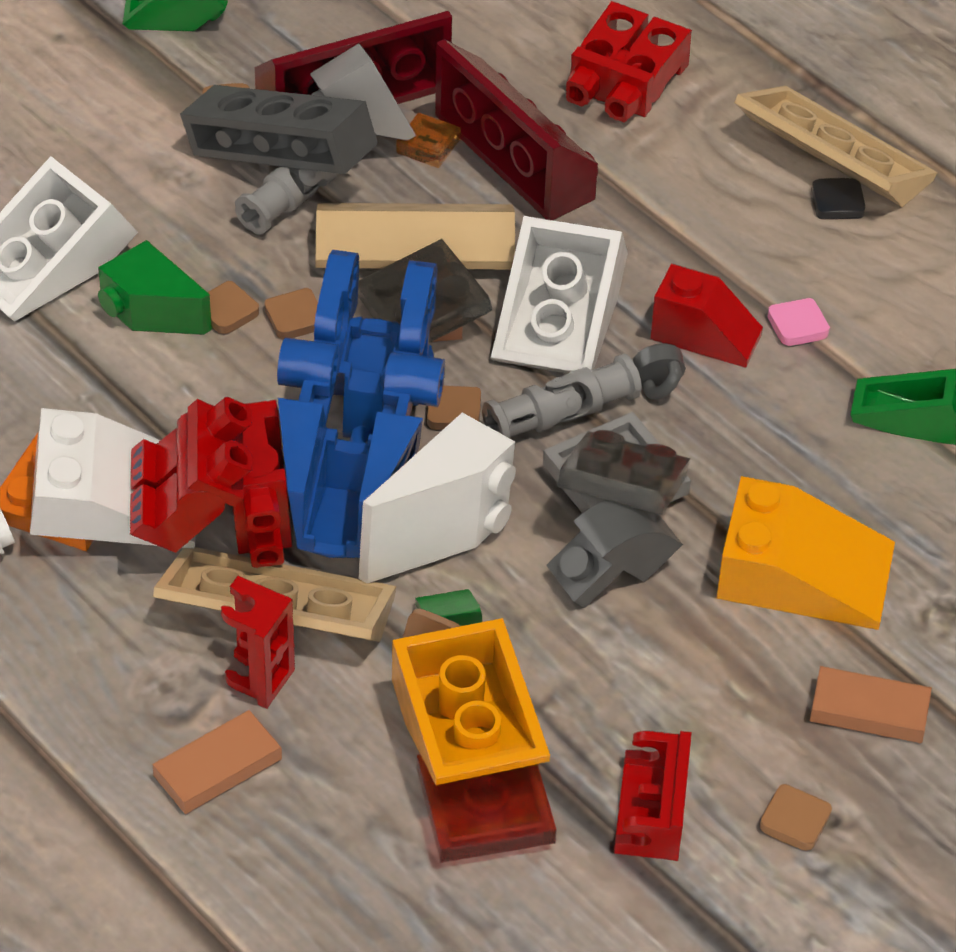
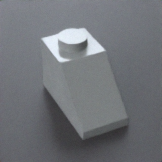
(357, 78)

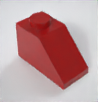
(703, 317)

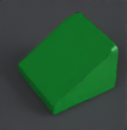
(456, 606)

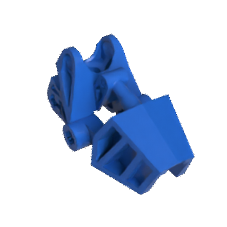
(381, 374)

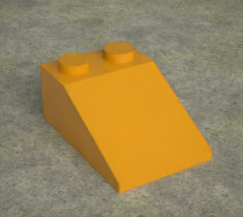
(803, 557)
(466, 702)

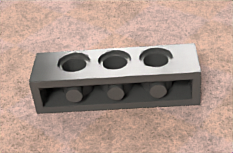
(279, 128)

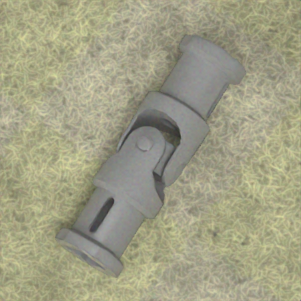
(280, 193)
(563, 402)

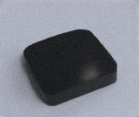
(838, 198)

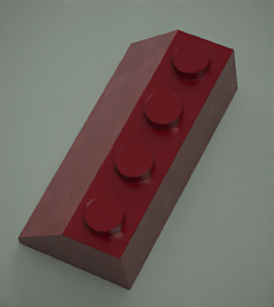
(400, 52)
(512, 134)

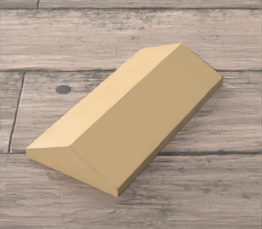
(837, 142)
(387, 232)
(319, 598)

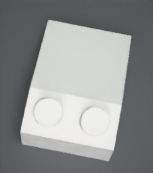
(55, 238)
(559, 295)
(84, 477)
(438, 501)

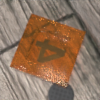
(432, 141)

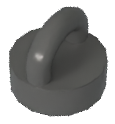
(661, 367)

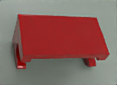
(263, 639)
(653, 796)

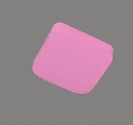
(798, 322)

